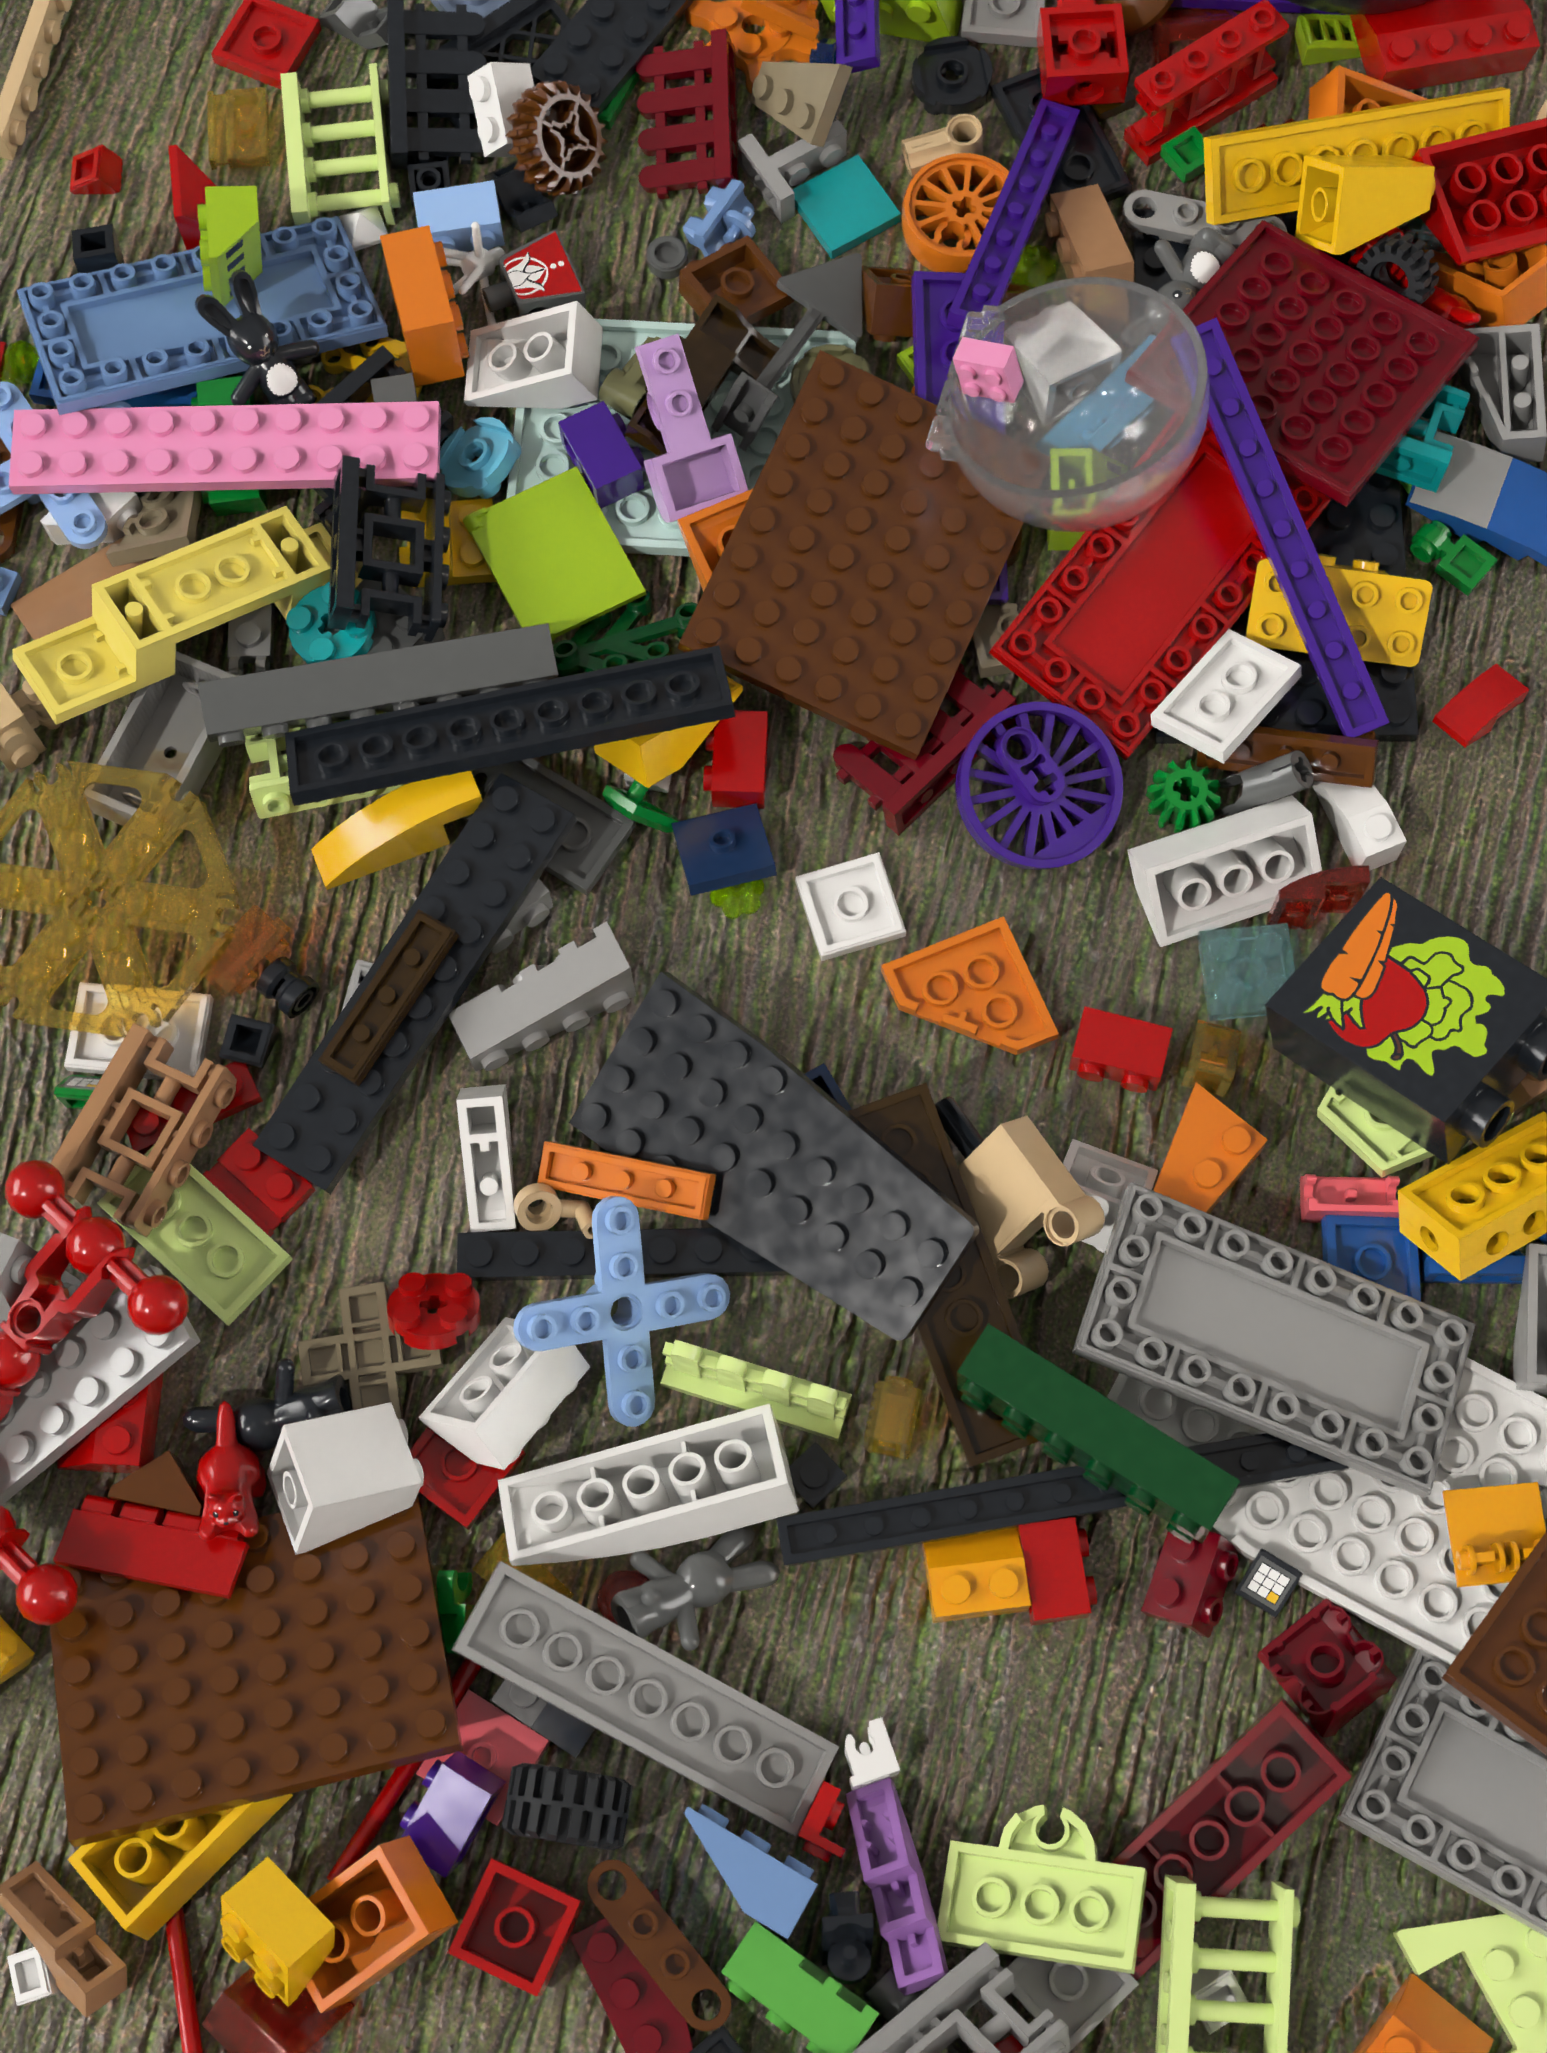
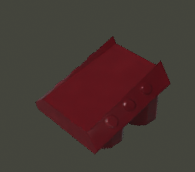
(1327, 1667)

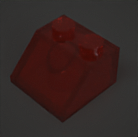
(254, 2023)

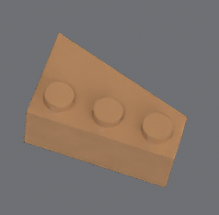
(1088, 235)

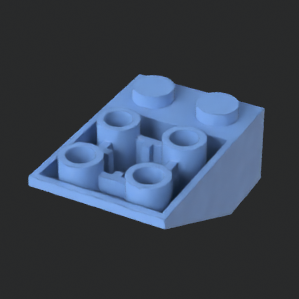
(761, 1884)

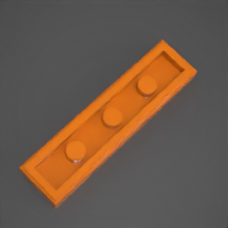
(641, 1181)

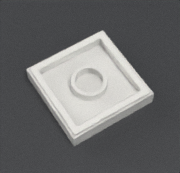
(850, 906)

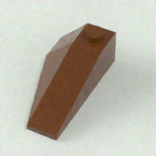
(889, 302)

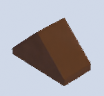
(161, 1485)

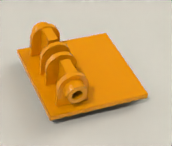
(1492, 1531)

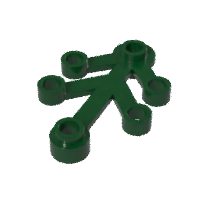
(621, 640)

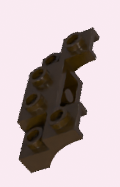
(714, 347)

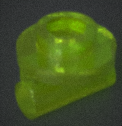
(19, 363)

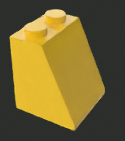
(1359, 198)

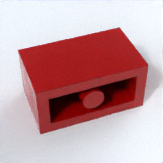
(738, 760)
(1120, 1050)
(1056, 1571)

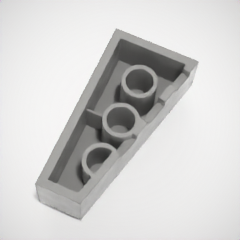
(545, 1001)

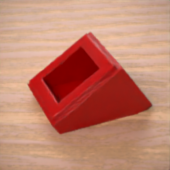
(96, 172)

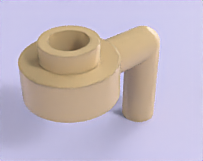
(550, 1210)

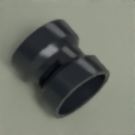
(287, 987)

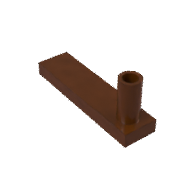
(1331, 756)

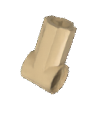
(944, 141)

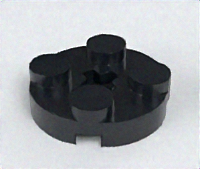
(948, 96)

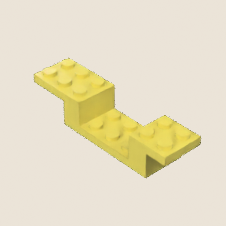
(168, 600)

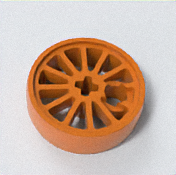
(950, 208)

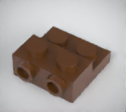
(737, 274)

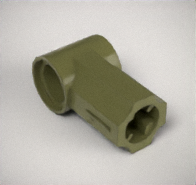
(625, 387)

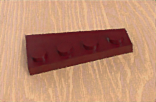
(629, 1995)

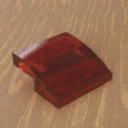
(1321, 892)

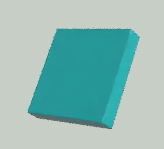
(845, 206)

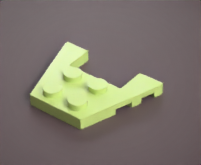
(1369, 1136)
(1506, 1963)

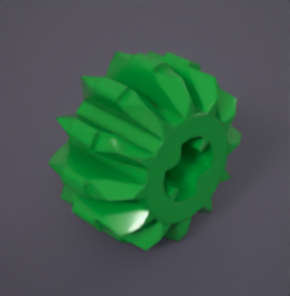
(1176, 781)

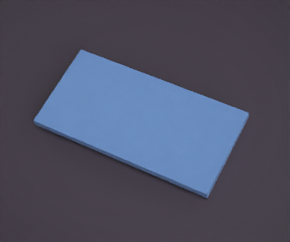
(139, 329)

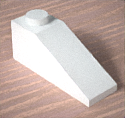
(1361, 823)
(487, 1157)

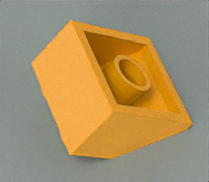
(976, 1576)

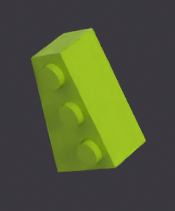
(914, 18)

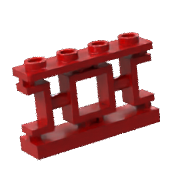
(1206, 80)

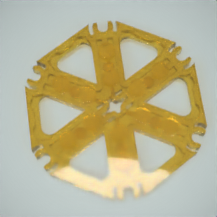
(128, 899)

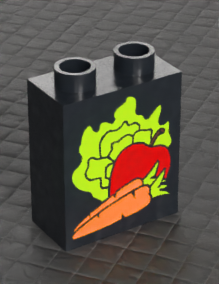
(1415, 1021)

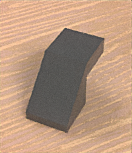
(357, 21)

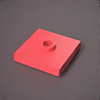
(493, 1742)

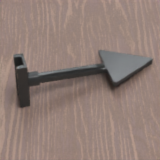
(831, 295)

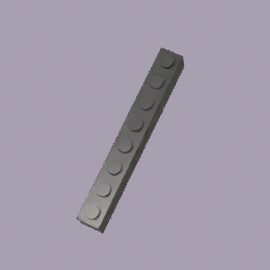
(373, 683)

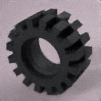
(1408, 257)

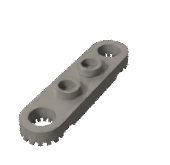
(1182, 217)

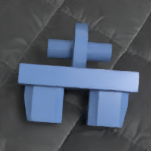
(726, 219)

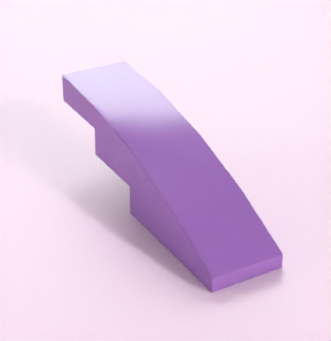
(897, 1886)

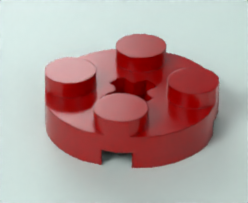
(449, 1293)

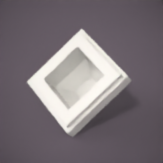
(363, 227)

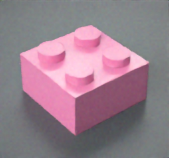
(988, 370)

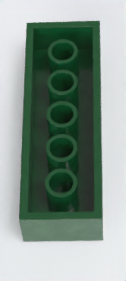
(1094, 1434)

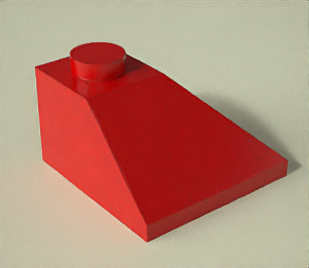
(188, 191)

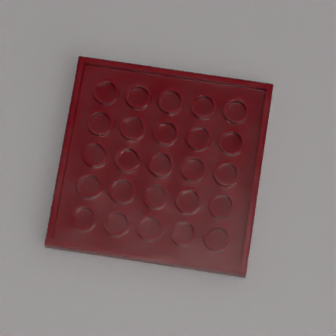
(1327, 356)

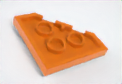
(974, 988)

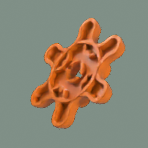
(751, 49)

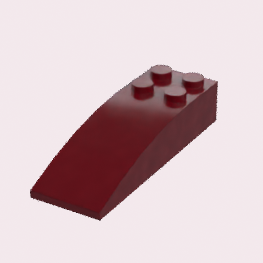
(1233, 1815)

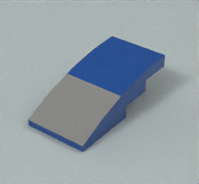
(1489, 500)

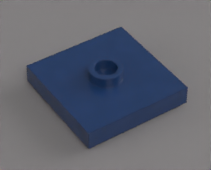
(724, 849)

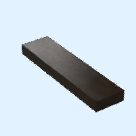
(388, 998)

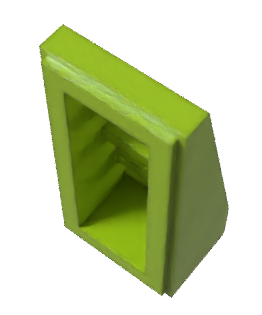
(1325, 50)

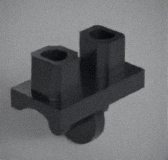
(847, 1938)

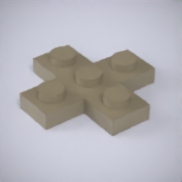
(366, 1352)

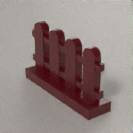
(695, 99)
(924, 780)

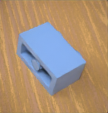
(455, 208)

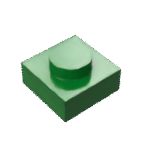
(1185, 154)

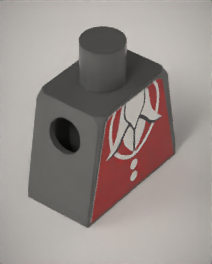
(535, 278)

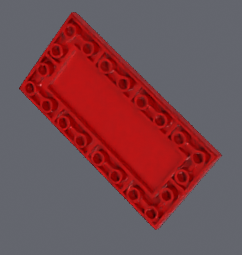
(1144, 600)

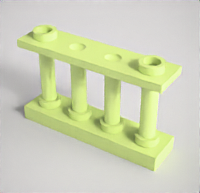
(302, 135)
(1183, 1957)

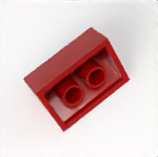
(121, 1441)

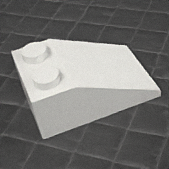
(536, 360)

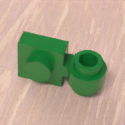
(1461, 564)

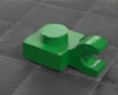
(452, 1592)

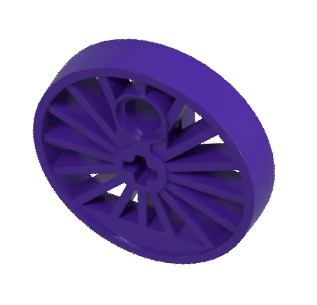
(1053, 800)

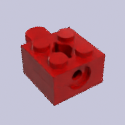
(1082, 45)

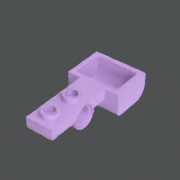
(695, 468)

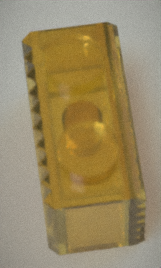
(892, 1417)

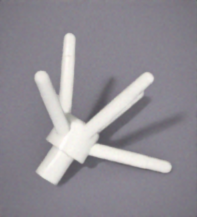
(475, 266)

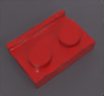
(258, 1183)

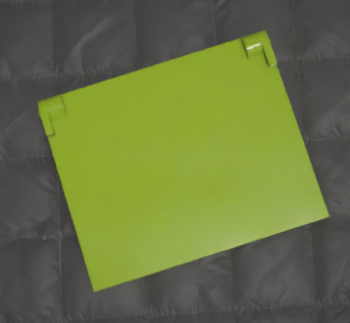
(555, 555)

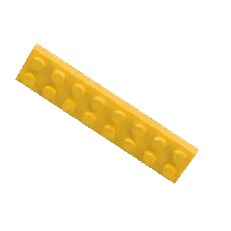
(1261, 168)

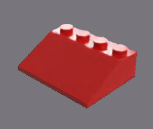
(1446, 41)
(1489, 192)

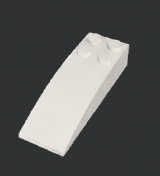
(651, 1492)

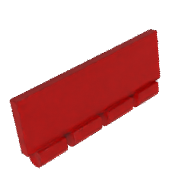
(151, 1553)

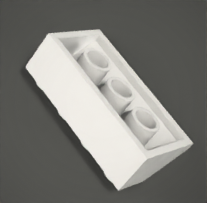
(1223, 868)

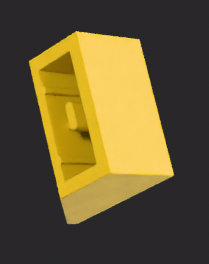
(275, 1931)

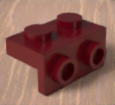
(1191, 1582)

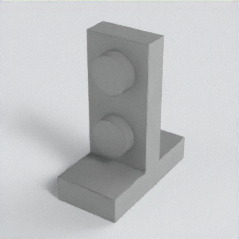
(788, 167)

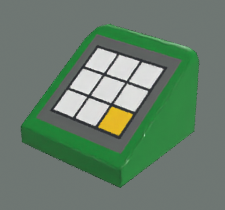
(76, 1090)

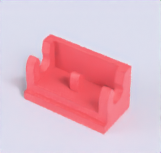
(1347, 1197)

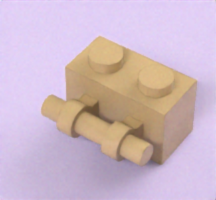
(18, 719)

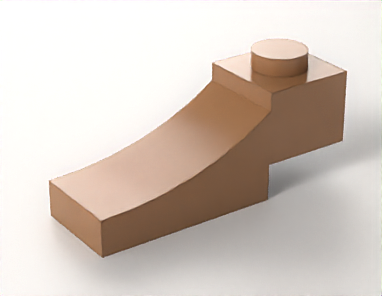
(64, 1938)

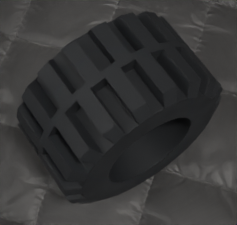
(567, 1806)

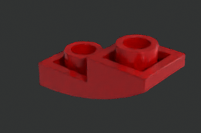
(1479, 705)

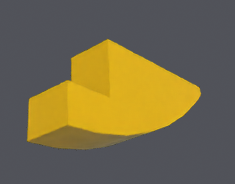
(395, 828)

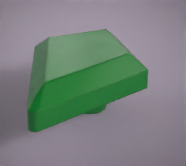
(635, 807)

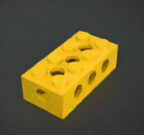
(1481, 1201)

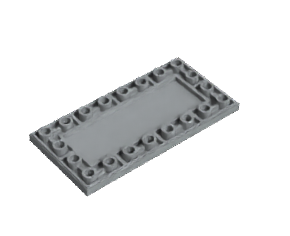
(1275, 1339)
(1456, 1794)

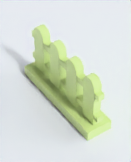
(749, 1385)

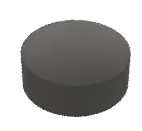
(667, 257)

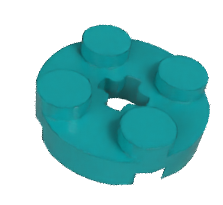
(307, 625)

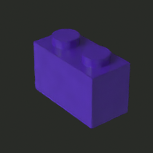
(602, 453)
(451, 1811)

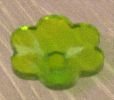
(1034, 266)
(738, 900)

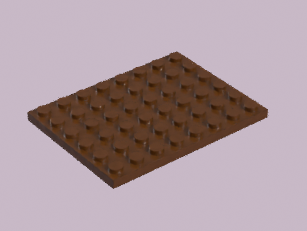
(855, 563)
(222, 1702)

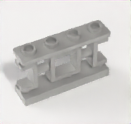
(939, 2016)

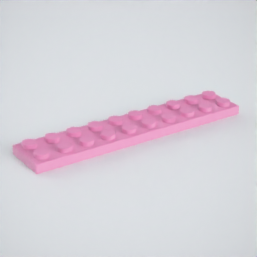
(220, 446)

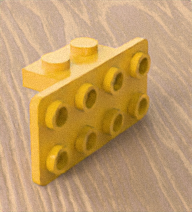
(1381, 610)

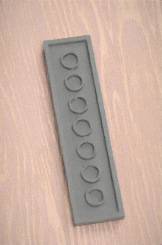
(646, 1698)

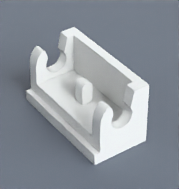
(874, 1765)

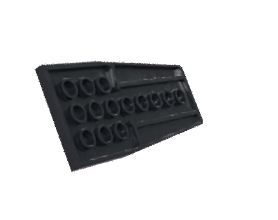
(788, 1160)

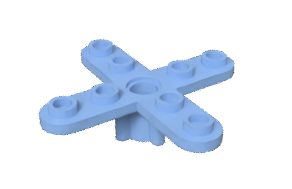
(73, 512)
(640, 1310)

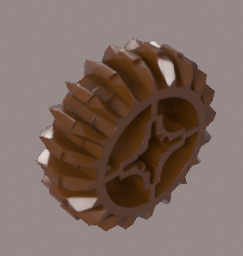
(549, 143)

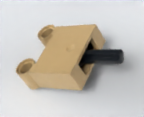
(1017, 1190)

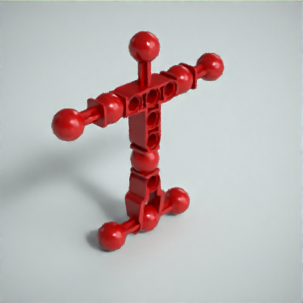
(99, 1251)

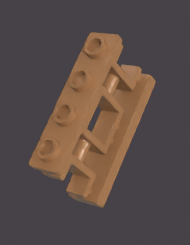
(111, 1112)

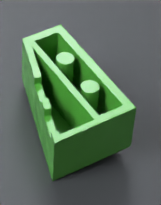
(797, 1993)

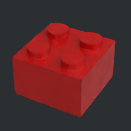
(516, 1927)

